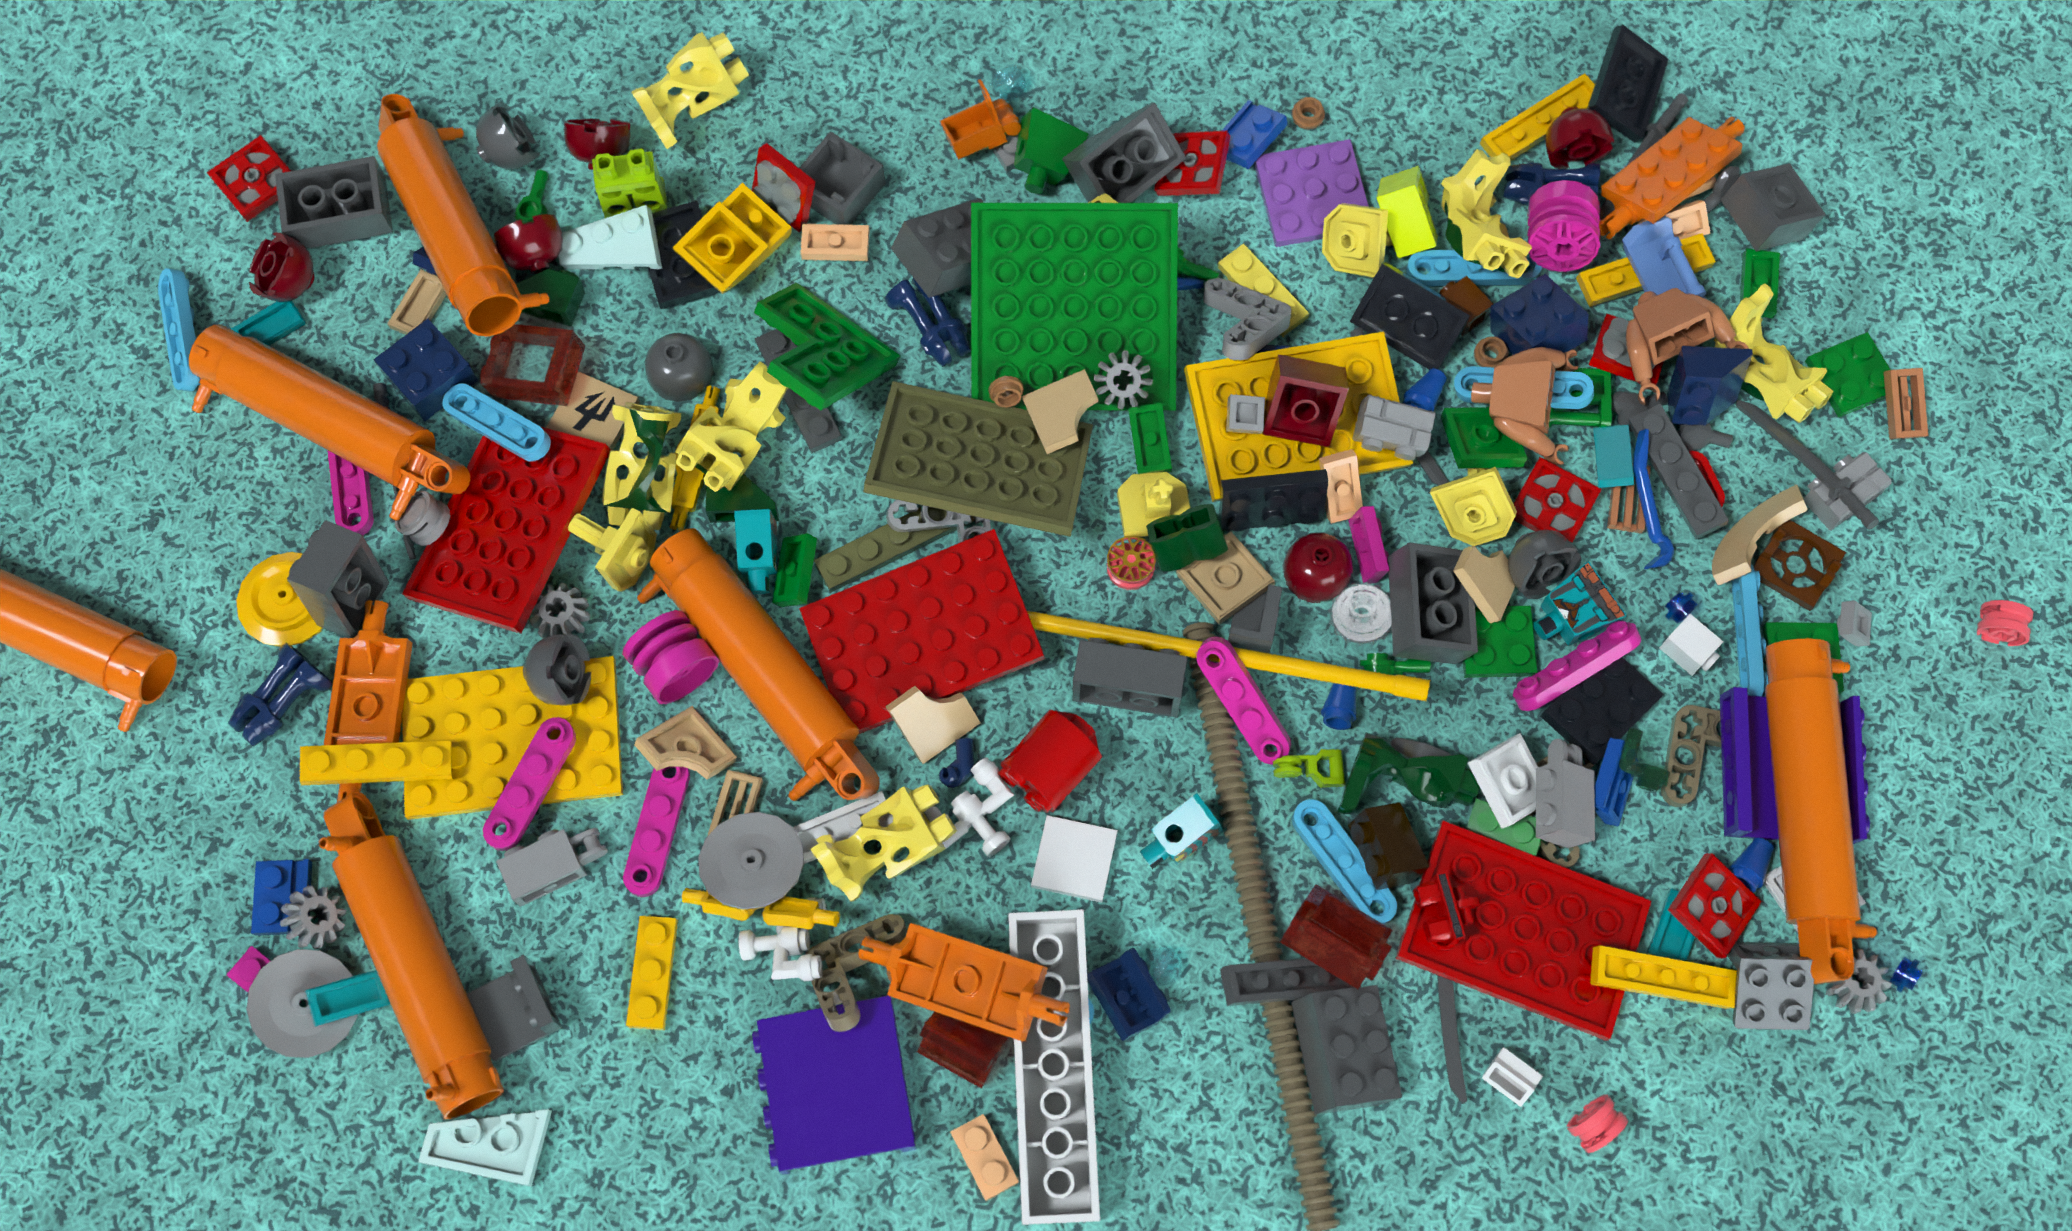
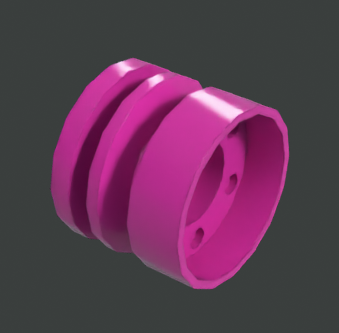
(1563, 226)
(670, 657)

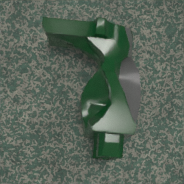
(1420, 767)

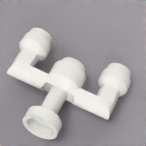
(971, 810)
(787, 943)

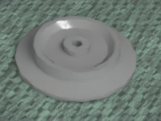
(751, 860)
(275, 1004)

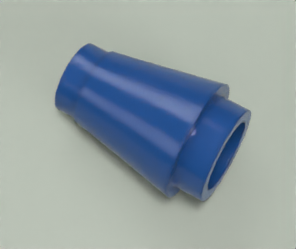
(1426, 390)
(1341, 705)
(1753, 863)

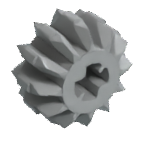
(1130, 389)
(552, 604)
(300, 923)
(1872, 988)

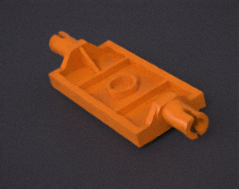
(1669, 172)
(368, 687)
(966, 981)

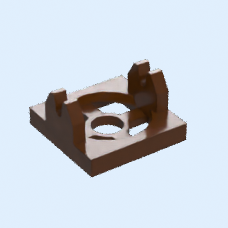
(1804, 596)

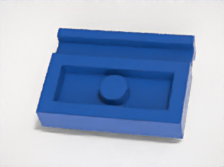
(1252, 132)
(1612, 785)
(272, 889)

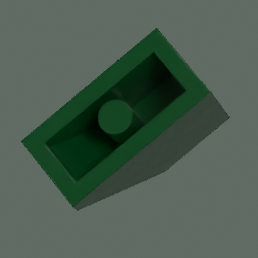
(564, 294)
(743, 496)

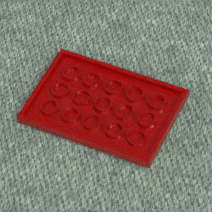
(507, 530)
(923, 625)
(1530, 931)

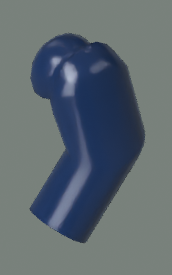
(961, 767)

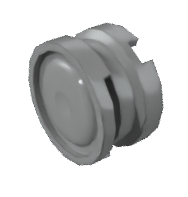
(424, 519)

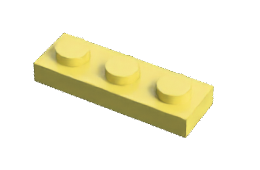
(1247, 270)

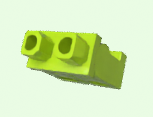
(627, 179)

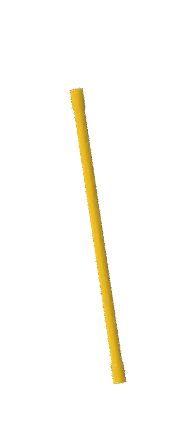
(1397, 685)

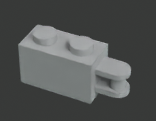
(1565, 797)
(548, 863)

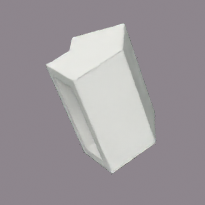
(1512, 1076)

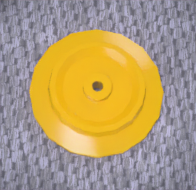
(271, 606)

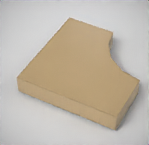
(1058, 409)
(1486, 581)
(930, 722)
(686, 743)

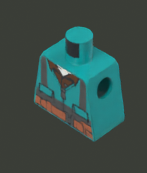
(755, 534)
(1579, 608)

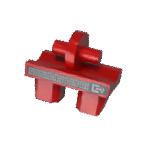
(1448, 925)

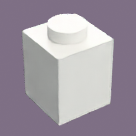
(1692, 645)

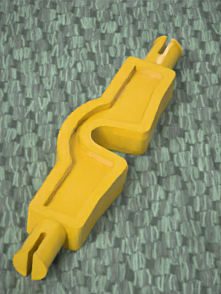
(689, 483)
(783, 912)

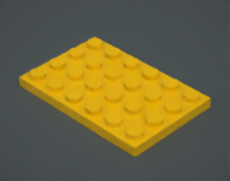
(1252, 455)
(491, 725)

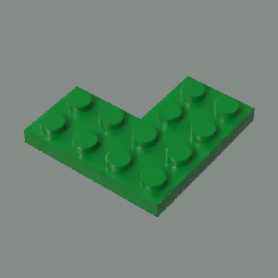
(831, 350)

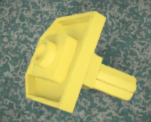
(1356, 239)
(1148, 498)
(1475, 506)
(622, 551)

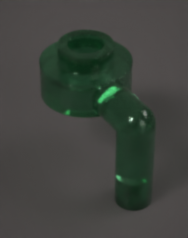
(1647, 776)

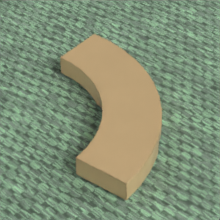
(1739, 544)

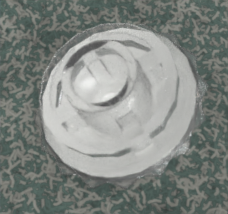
(1361, 613)

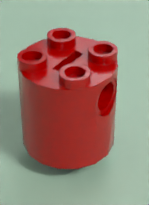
(1052, 759)

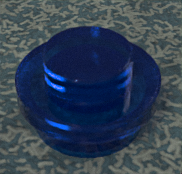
(1680, 607)
(1906, 975)

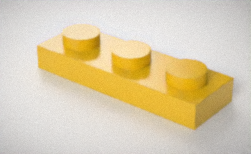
(652, 973)

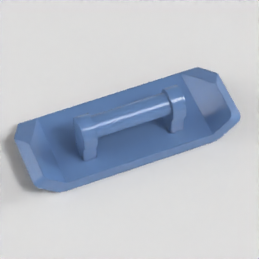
(1660, 259)

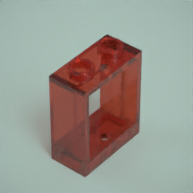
(561, 370)
(1338, 937)

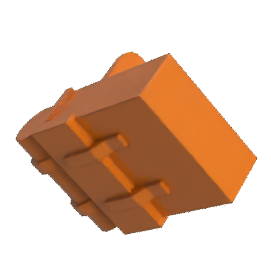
(980, 125)

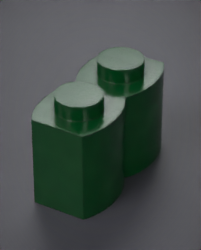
(1187, 537)

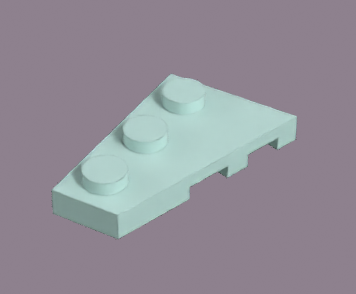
(616, 241)
(489, 1147)

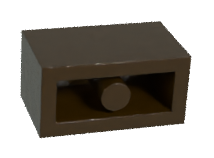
(1388, 846)

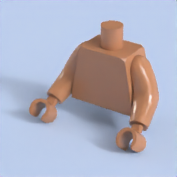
(1665, 325)
(1523, 397)

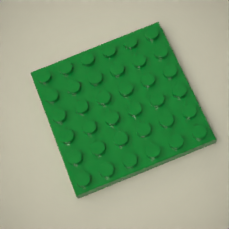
(1069, 288)

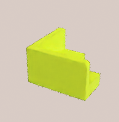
(1408, 212)

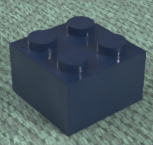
(1539, 317)
(424, 368)

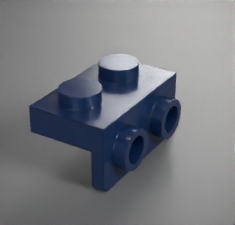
(1129, 994)

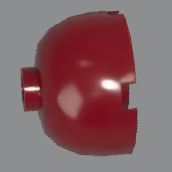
(1578, 136)
(592, 137)
(530, 244)
(281, 269)
(1317, 567)

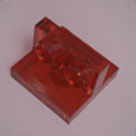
(961, 1047)

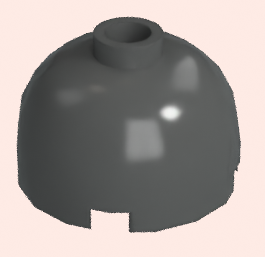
(501, 135)
(678, 367)
(1544, 557)
(557, 670)

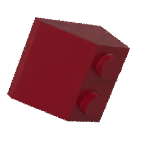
(1304, 400)

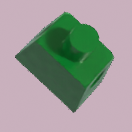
(1041, 148)

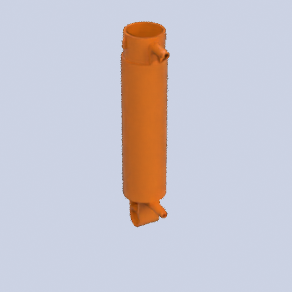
(448, 220)
(323, 413)
(84, 644)
(762, 664)
(1813, 805)
(411, 959)

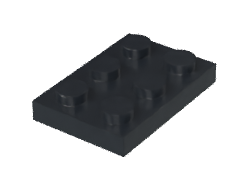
(1628, 83)
(677, 279)
(1411, 316)
(1273, 500)
(1602, 708)

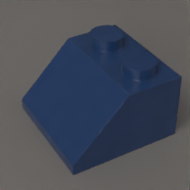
(1705, 383)

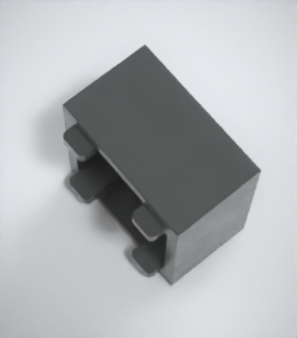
(843, 178)
(1772, 207)

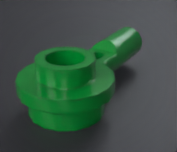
(532, 204)
(1188, 268)
(1379, 663)

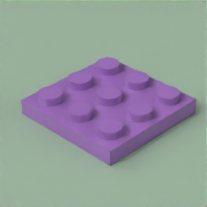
(1305, 187)

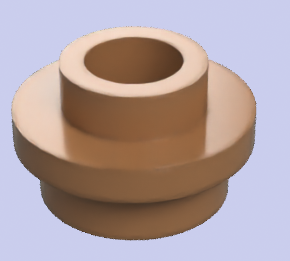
(1310, 105)
(1490, 344)
(1006, 391)

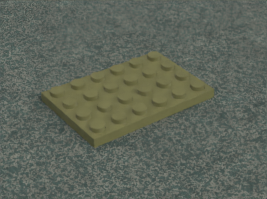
(975, 460)

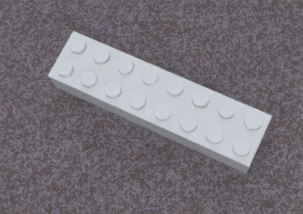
(1056, 1077)

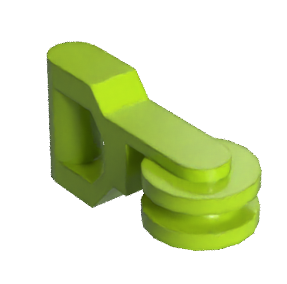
(1289, 767)

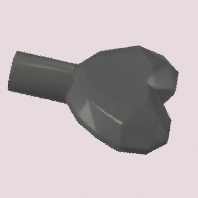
(1721, 186)
(1627, 404)
(1699, 436)

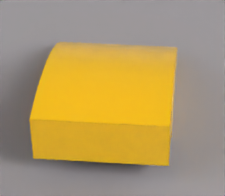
(733, 239)

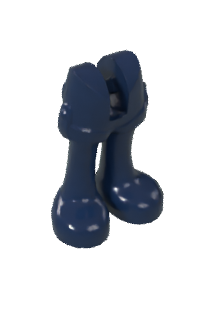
(1527, 178)
(933, 335)
(261, 719)

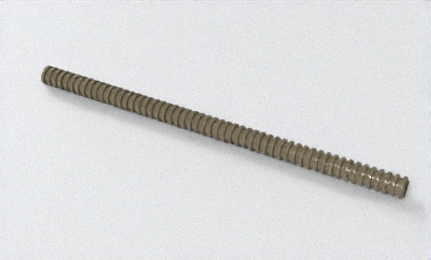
(1263, 944)

